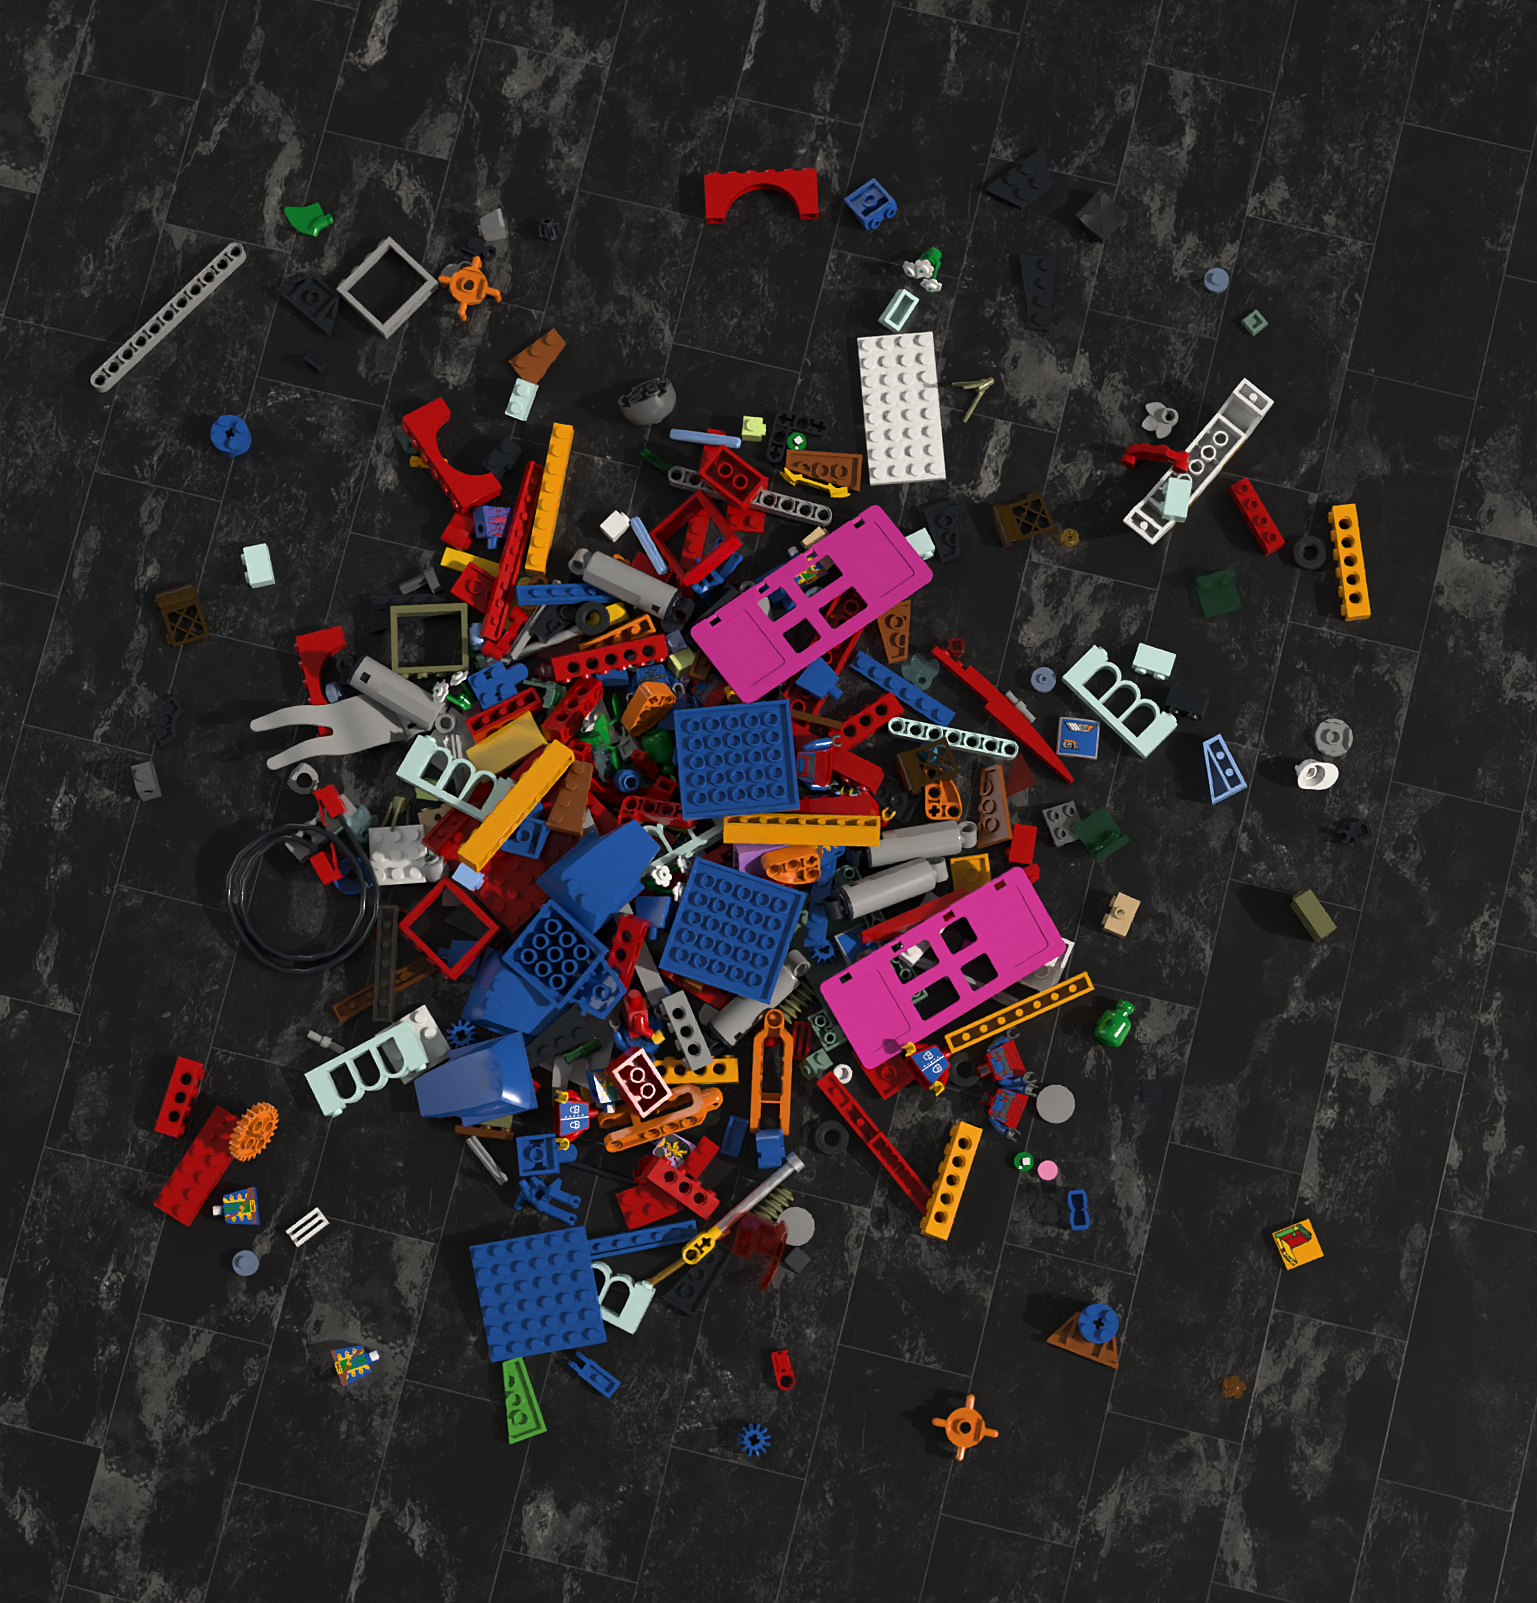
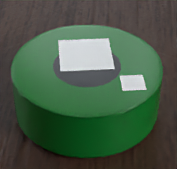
(796, 441)
(1023, 1161)

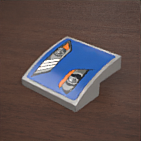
(1077, 738)
(850, 944)

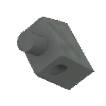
(146, 779)

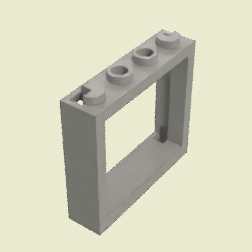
(408, 308)

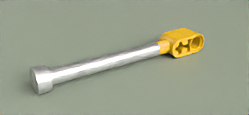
(617, 614)
(737, 1212)

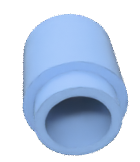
(474, 636)

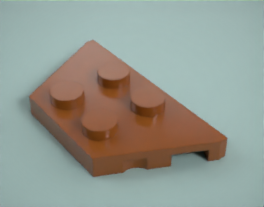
(1069, 1338)

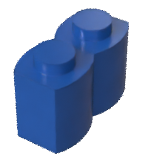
(1078, 1215)

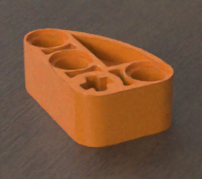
(647, 707)
(947, 799)
(792, 864)

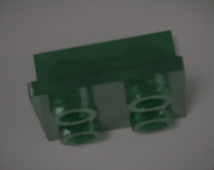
(1218, 593)
(554, 692)
(1100, 834)

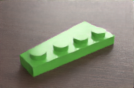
(521, 1403)

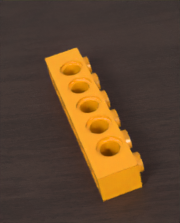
(1348, 514)
(729, 1075)
(971, 1136)

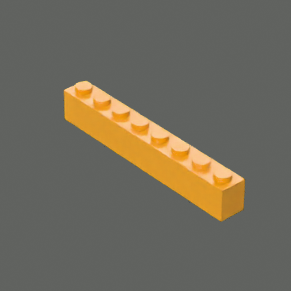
(549, 499)
(515, 806)
(803, 829)
(1019, 1012)

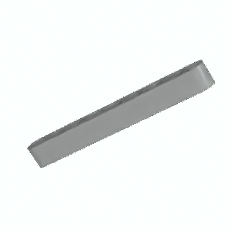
(775, 508)

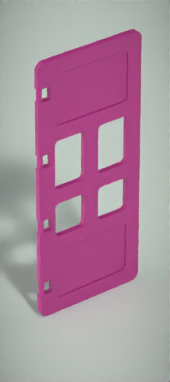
(752, 648)
(878, 1008)

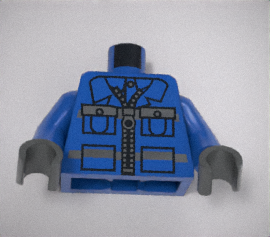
(654, 673)
(624, 1042)

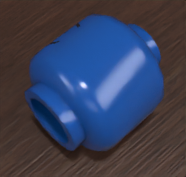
(627, 781)

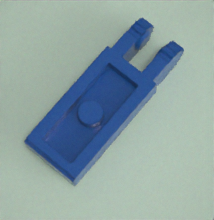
(596, 1375)

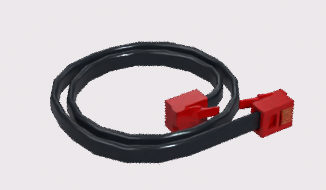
(327, 871)

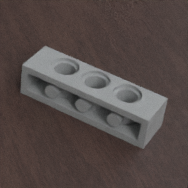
(333, 825)
(690, 1061)

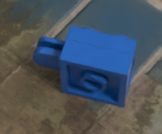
(497, 683)
(530, 836)
(542, 1156)

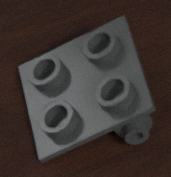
(1060, 823)

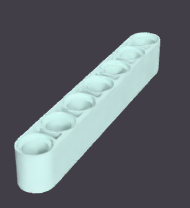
(960, 745)

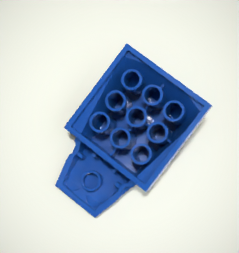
(600, 874)
(565, 962)
(507, 1002)
(479, 1082)

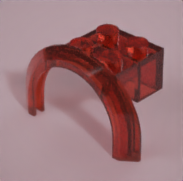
(763, 1237)

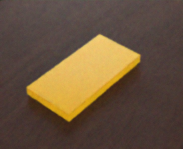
(507, 746)

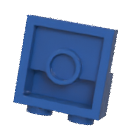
(871, 204)

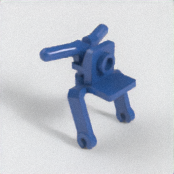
(708, 583)
(538, 1189)

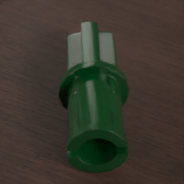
(658, 462)
(582, 1051)

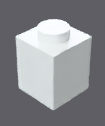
(615, 526)

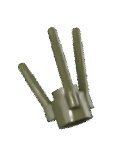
(398, 807)

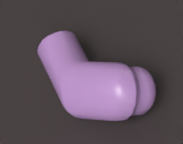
(684, 680)

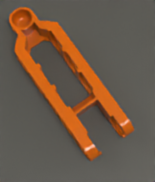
(772, 1028)
(639, 1133)

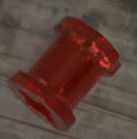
(955, 641)

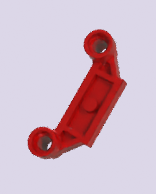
(1156, 453)
(504, 644)

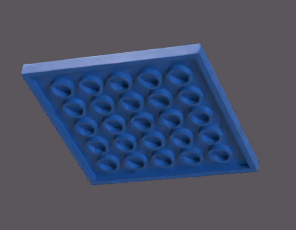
(736, 760)
(732, 930)
(538, 1293)

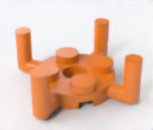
(472, 296)
(965, 1415)

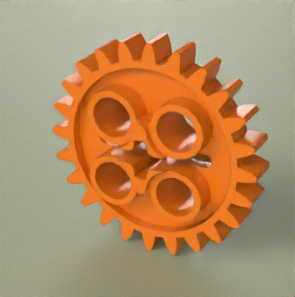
(253, 1131)

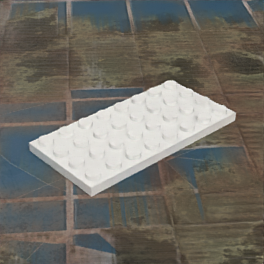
(901, 408)

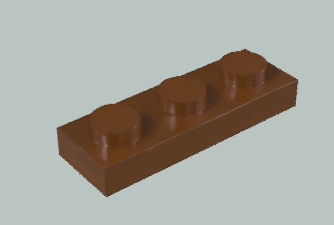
(486, 1132)

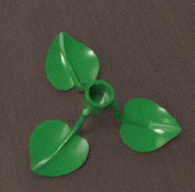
(601, 732)

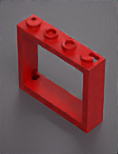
(676, 520)
(474, 952)

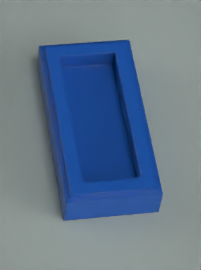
(734, 1136)

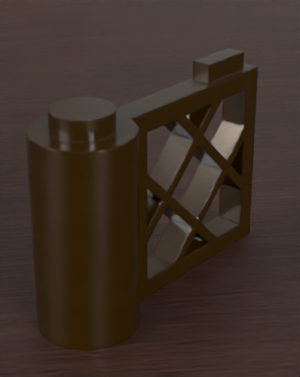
(1006, 522)
(175, 600)
(910, 770)

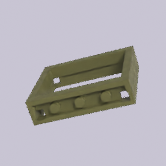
(430, 610)

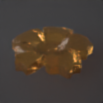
(1234, 1387)

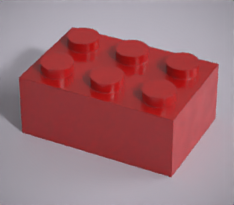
(732, 478)
(638, 1081)

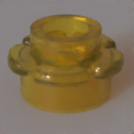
(1069, 542)

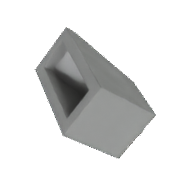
(492, 226)

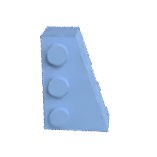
(1222, 770)

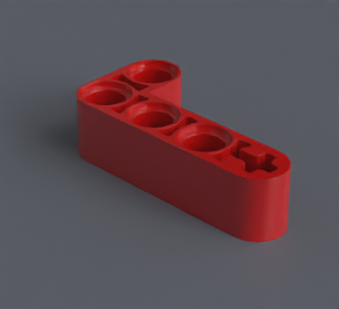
(657, 816)
(709, 994)

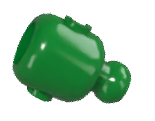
(659, 747)
(1114, 1025)

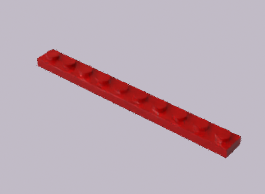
(697, 526)
(512, 552)

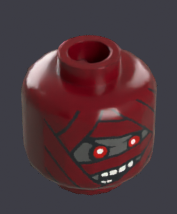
(545, 672)

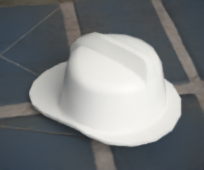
(1316, 774)

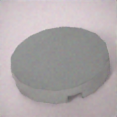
(1333, 737)
(1055, 1104)
(799, 1225)

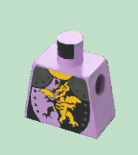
(673, 1148)

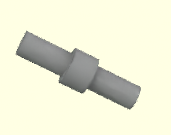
(1020, 706)
(326, 1042)

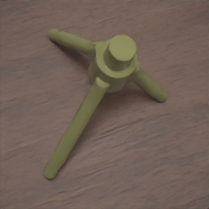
(980, 387)

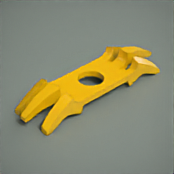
(795, 479)

